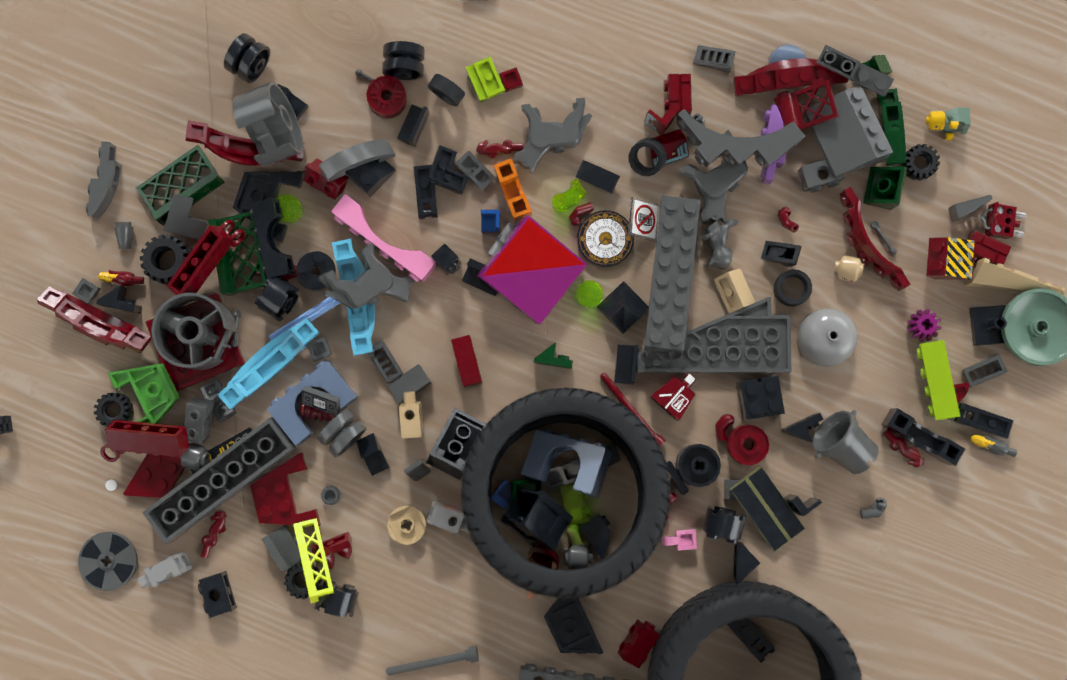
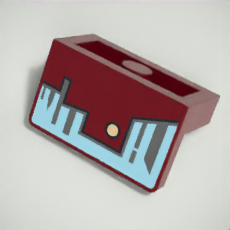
(660, 124)
(674, 144)

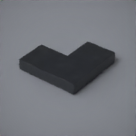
(443, 175)

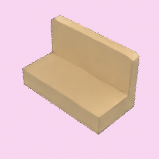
(734, 290)

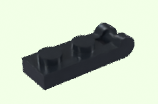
(425, 192)
(984, 421)
(751, 638)

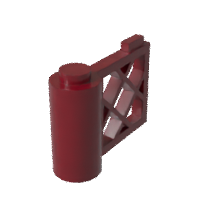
(791, 108)

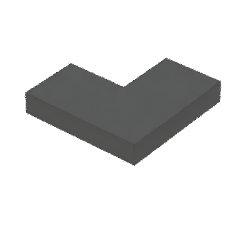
(180, 222)

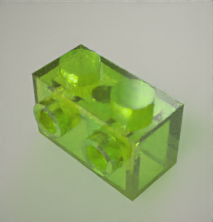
(574, 504)

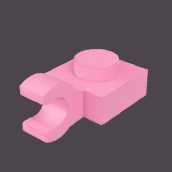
(683, 539)

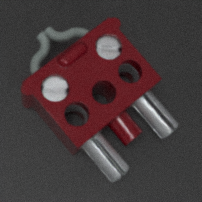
(1001, 221)

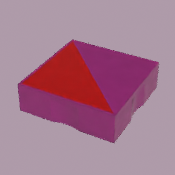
(532, 269)

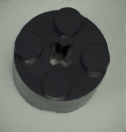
(304, 269)
(277, 298)
(724, 523)
(339, 602)

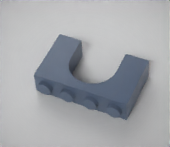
(286, 409)
(547, 446)

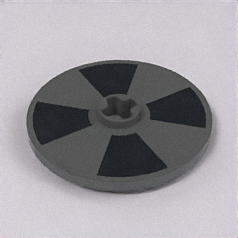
(96, 571)

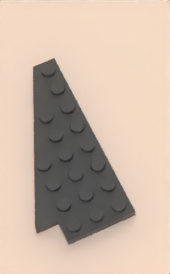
(735, 343)

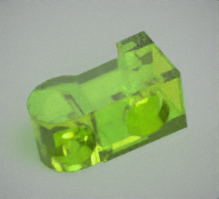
(569, 198)

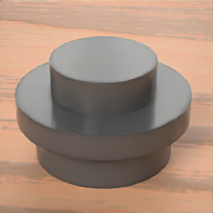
(331, 495)

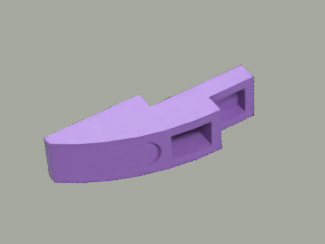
(773, 123)

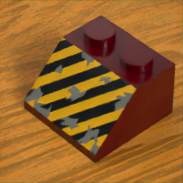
(950, 258)

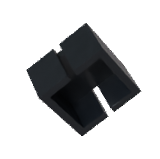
(760, 397)

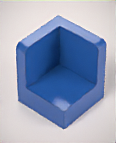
(490, 221)
(502, 494)

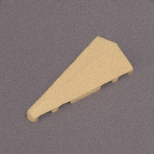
(1003, 278)

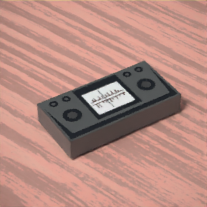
(321, 400)

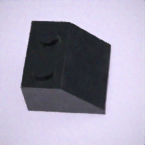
(371, 175)

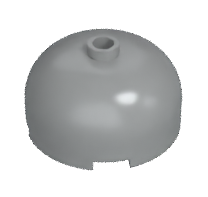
(815, 338)

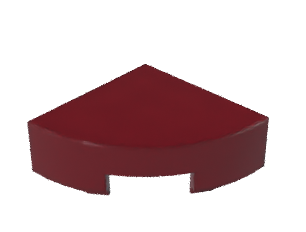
(961, 390)

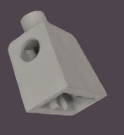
(440, 514)

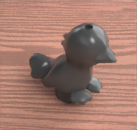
(717, 239)

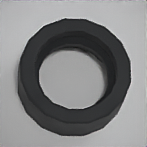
(446, 90)
(658, 149)
(792, 302)

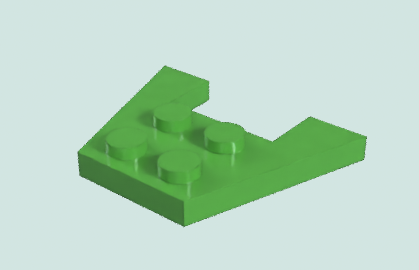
(152, 389)

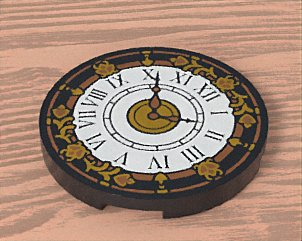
(604, 238)

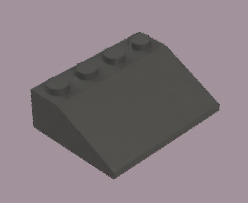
(852, 138)

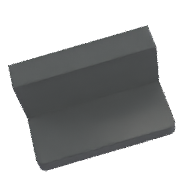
(412, 380)
(282, 548)

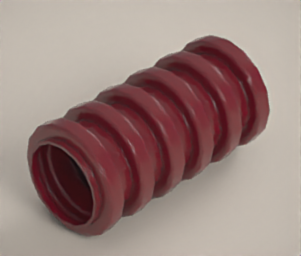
(310, 412)

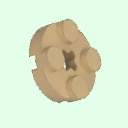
(396, 521)

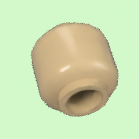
(849, 268)

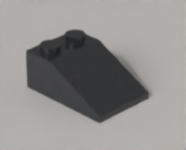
(455, 443)

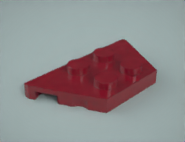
(155, 476)

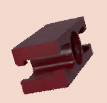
(466, 360)

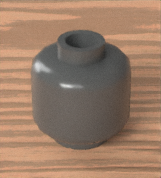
(195, 457)
(577, 557)

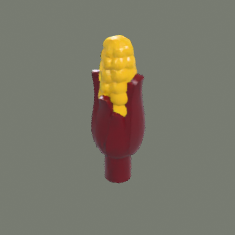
(120, 278)

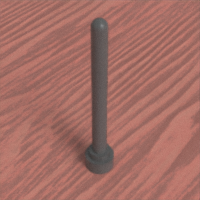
(470, 654)

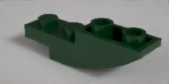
(893, 126)

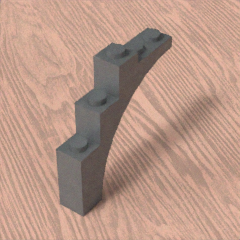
(738, 149)

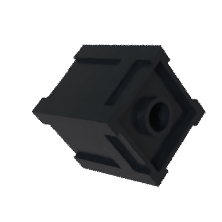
(537, 518)

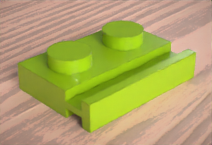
(485, 79)

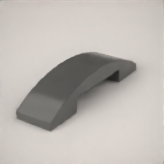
(355, 156)

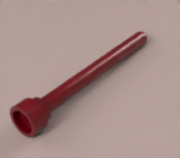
(623, 400)

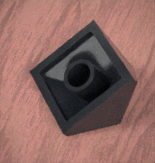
(623, 307)

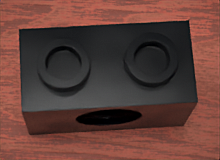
(226, 600)

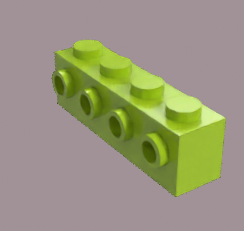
(938, 379)

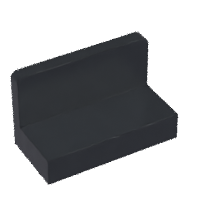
(413, 125)
(471, 278)
(626, 364)
(799, 507)

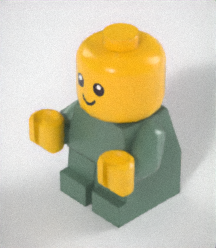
(951, 121)

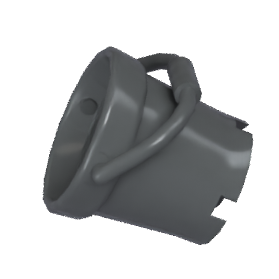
(845, 442)

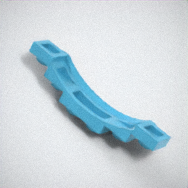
(360, 319)
(267, 363)

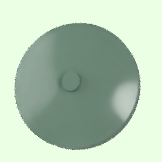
(1037, 327)

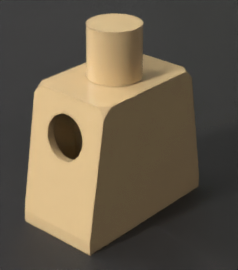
(411, 425)

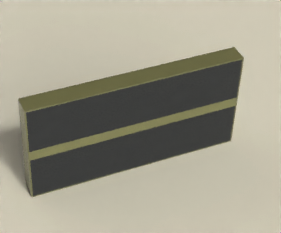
(767, 508)

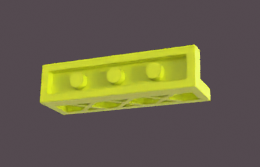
(306, 563)

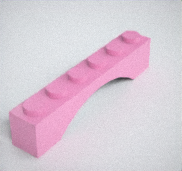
(415, 262)

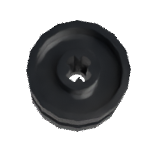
(247, 58)
(403, 60)
(709, 465)

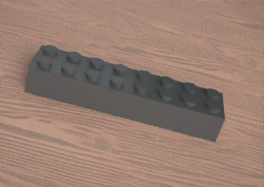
(672, 275)
(219, 480)

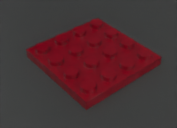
(186, 377)

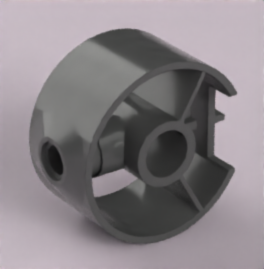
(269, 123)
(182, 326)

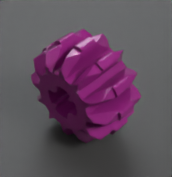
(920, 330)

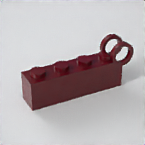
(204, 258)
(144, 438)

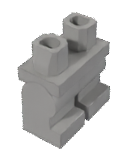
(164, 570)

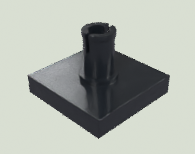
(987, 324)

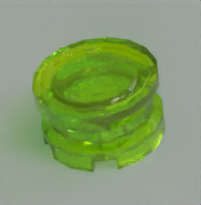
(291, 208)
(589, 294)

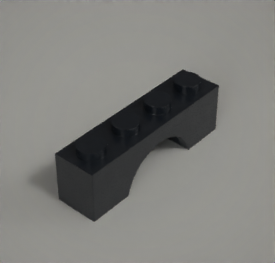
(266, 216)
(913, 432)

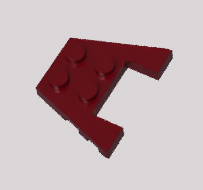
(274, 495)

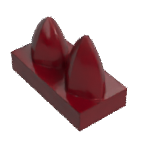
(340, 544)

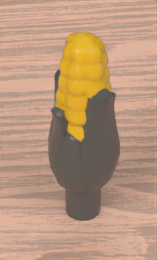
(993, 445)

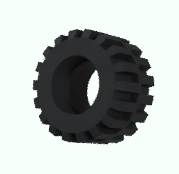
(155, 250)

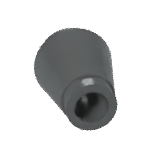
(124, 234)

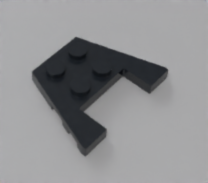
(262, 186)

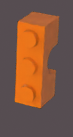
(512, 189)

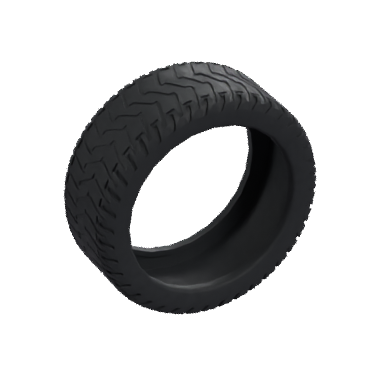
(615, 423)
(744, 600)

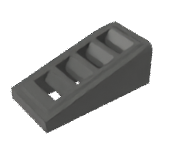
(716, 52)
(962, 209)
(999, 363)
(395, 374)
(417, 470)

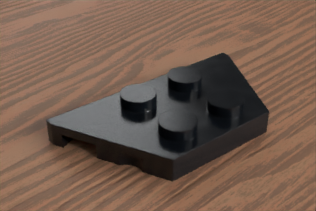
(571, 627)

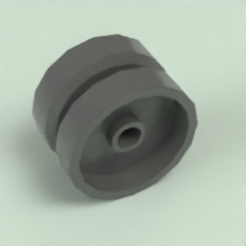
(341, 433)

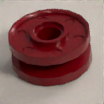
(386, 85)
(759, 447)

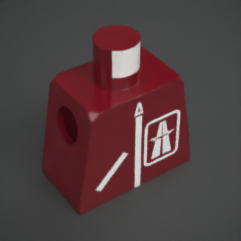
(675, 395)

